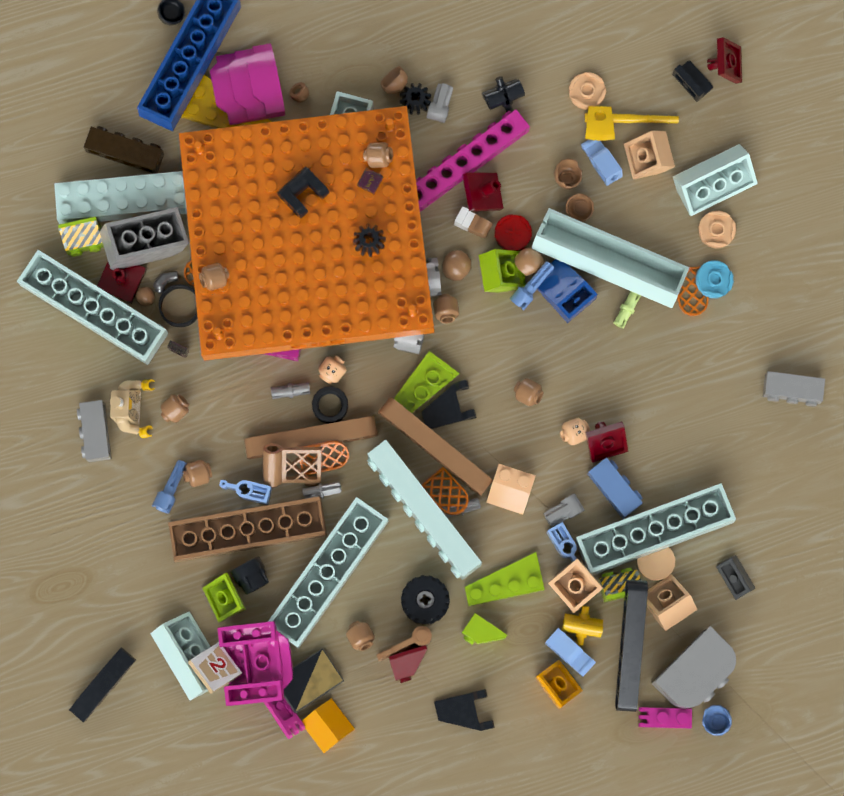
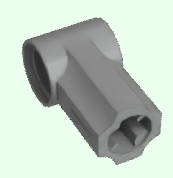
(439, 107)
(566, 509)

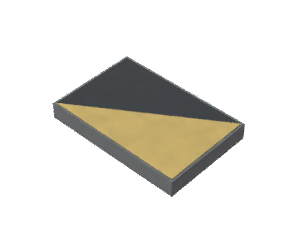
(311, 680)

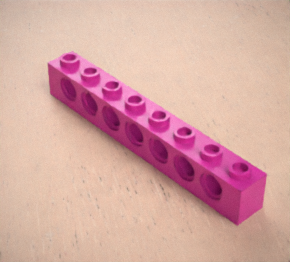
(474, 162)

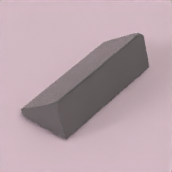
(735, 577)

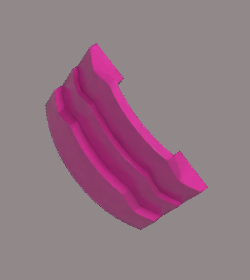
(248, 85)
(262, 658)

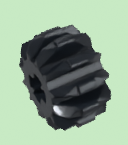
(415, 92)
(377, 237)

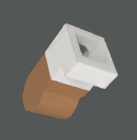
(472, 223)

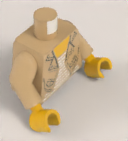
(126, 405)

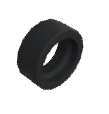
(330, 390)

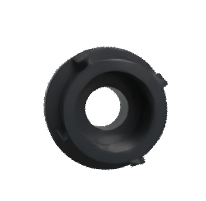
(250, 575)

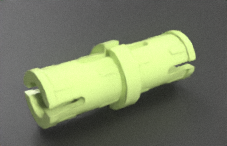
(627, 309)

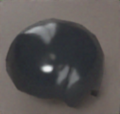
(171, 12)

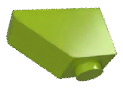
(481, 631)

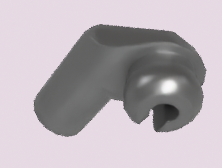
(163, 279)

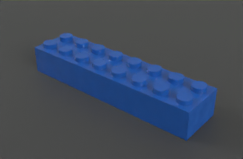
(187, 61)

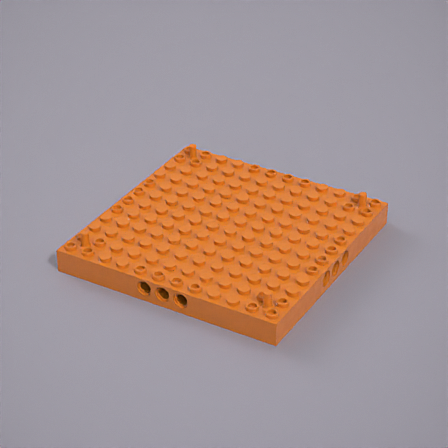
(298, 277)

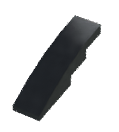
(102, 684)

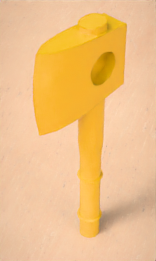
(601, 122)

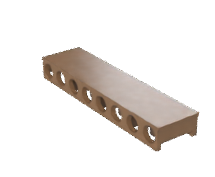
(247, 529)

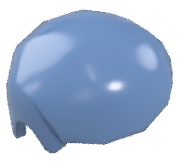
(717, 720)

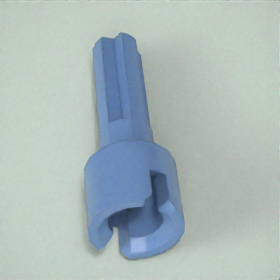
(524, 295)
(164, 499)

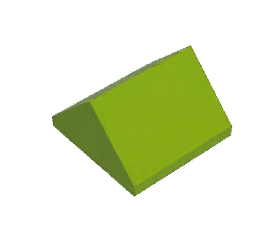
(223, 597)

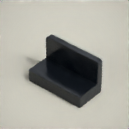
(692, 80)

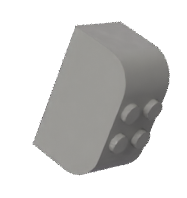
(143, 238)
(697, 671)

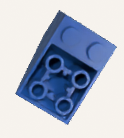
(566, 291)

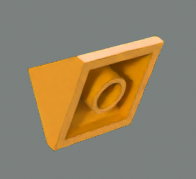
(558, 684)
(327, 725)

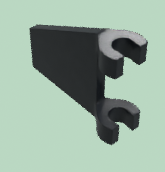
(446, 408)
(462, 711)

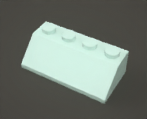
(715, 179)
(179, 643)

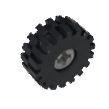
(430, 587)

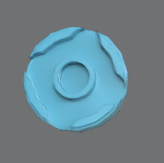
(714, 279)

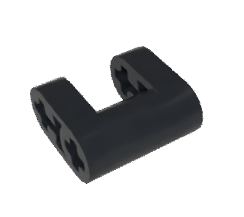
(296, 186)

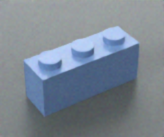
(615, 487)

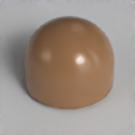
(302, 95)
(145, 296)

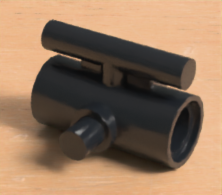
(503, 94)

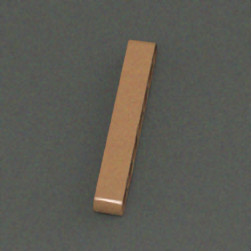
(339, 431)
(435, 446)

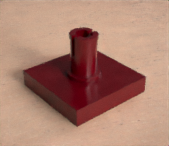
(727, 61)
(483, 191)
(122, 282)
(606, 441)

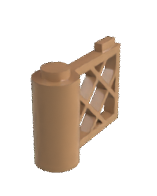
(275, 465)
(420, 637)

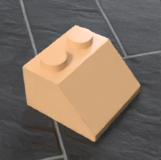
(649, 154)
(510, 489)
(575, 585)
(669, 602)

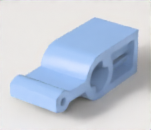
(602, 161)
(253, 487)
(560, 542)
(570, 652)

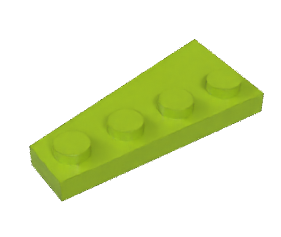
(425, 382)
(511, 581)

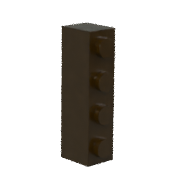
(124, 150)

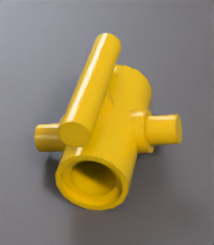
(582, 625)

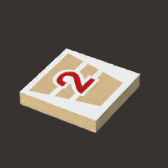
(214, 668)

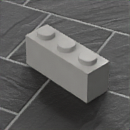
(793, 388)
(94, 431)

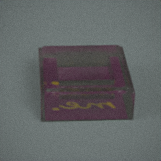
(370, 181)
(178, 349)

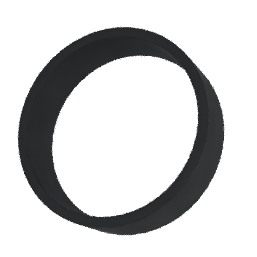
(169, 289)

